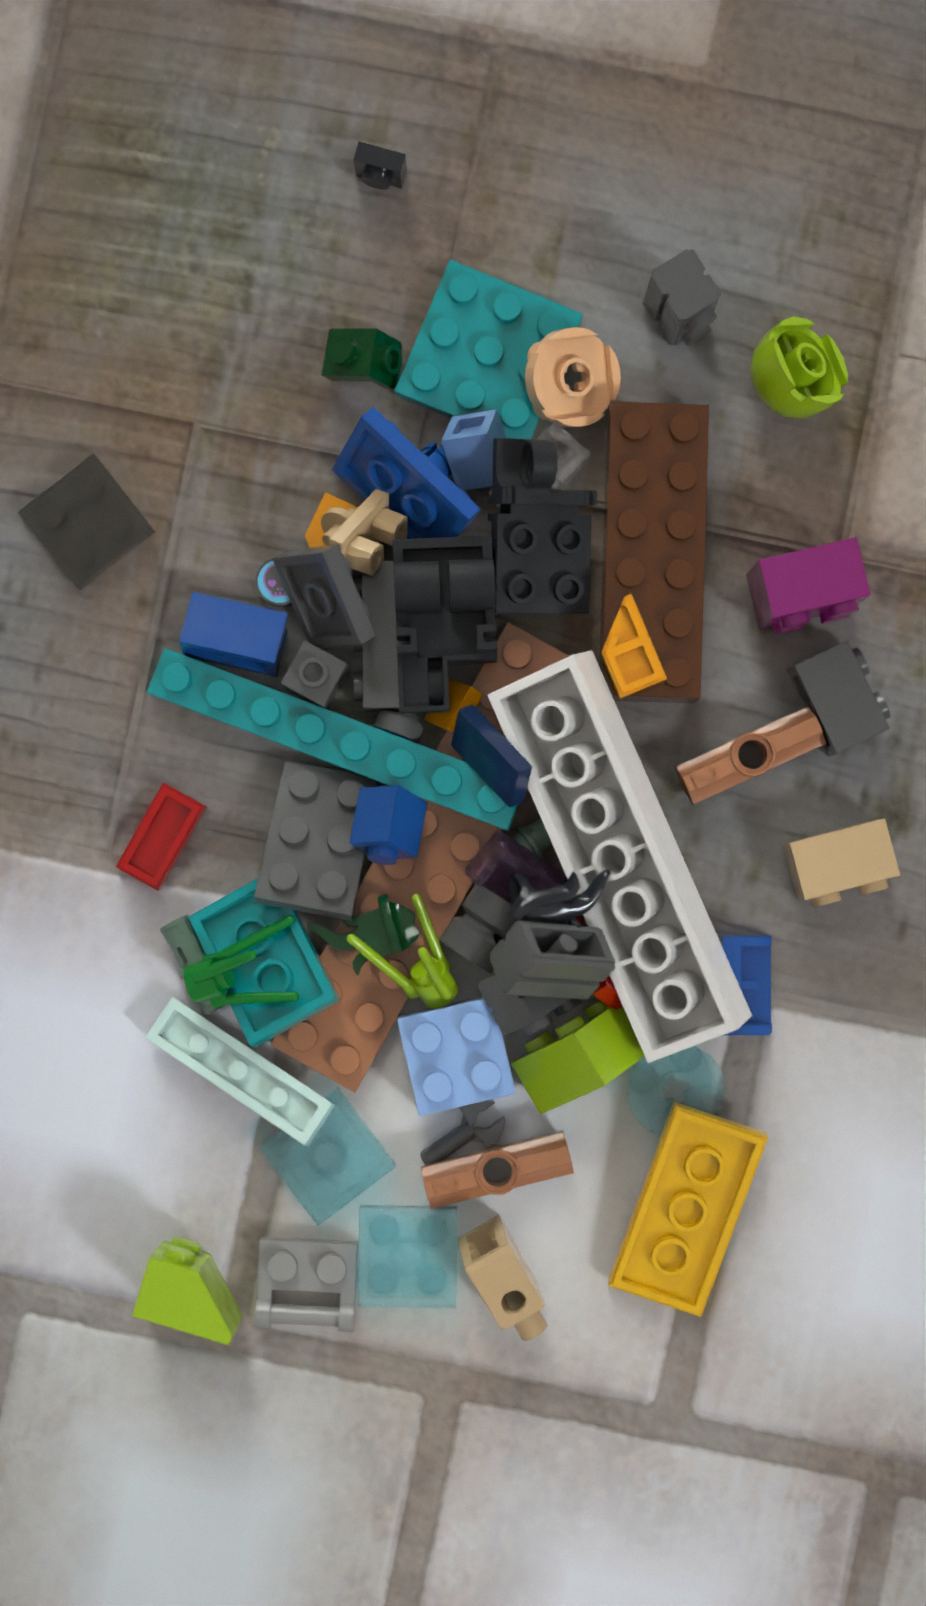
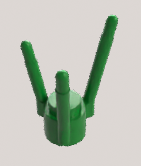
(215, 974)

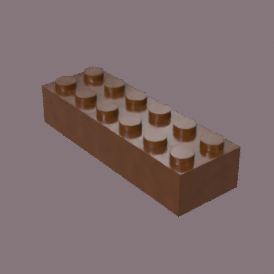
(657, 536)

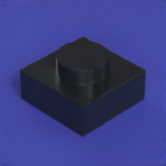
(379, 166)

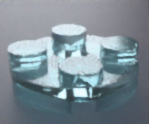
(649, 1080)

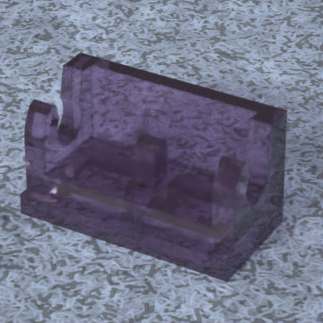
(504, 857)

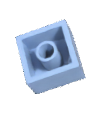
(455, 1055)

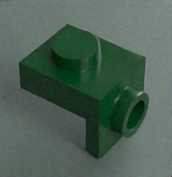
(362, 356)

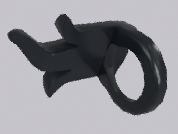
(554, 904)

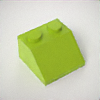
(187, 1293)

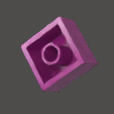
(808, 584)

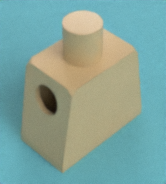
(503, 1278)

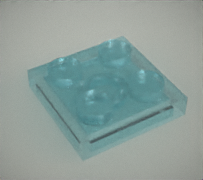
(336, 1164)
(407, 1256)

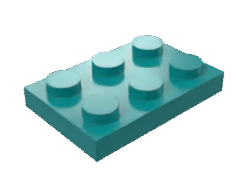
(282, 963)

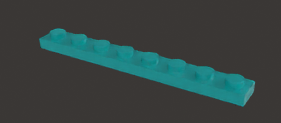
(327, 737)

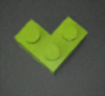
(579, 1058)

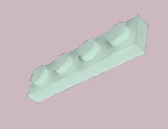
(240, 1071)

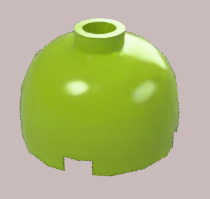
(797, 370)

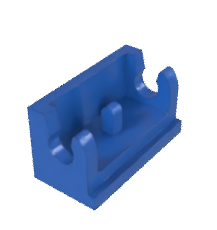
(234, 634)
(751, 965)

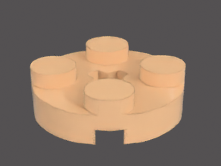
(546, 383)

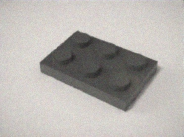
(308, 848)

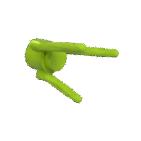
(430, 975)

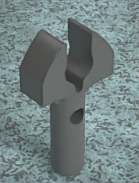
(464, 1134)

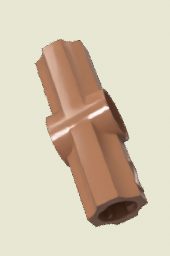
(778, 744)
(464, 1177)

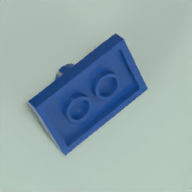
(414, 478)

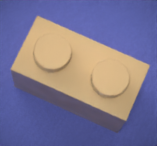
(840, 861)

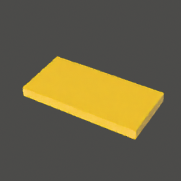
(687, 1209)

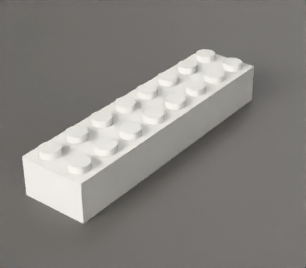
(608, 817)

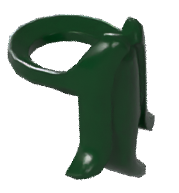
(385, 930)

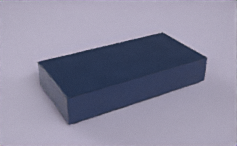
(491, 755)

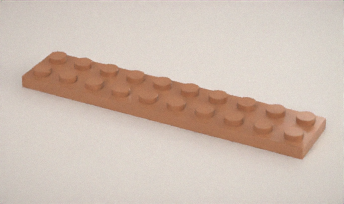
(350, 1032)

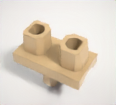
(362, 529)

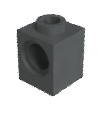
(315, 675)

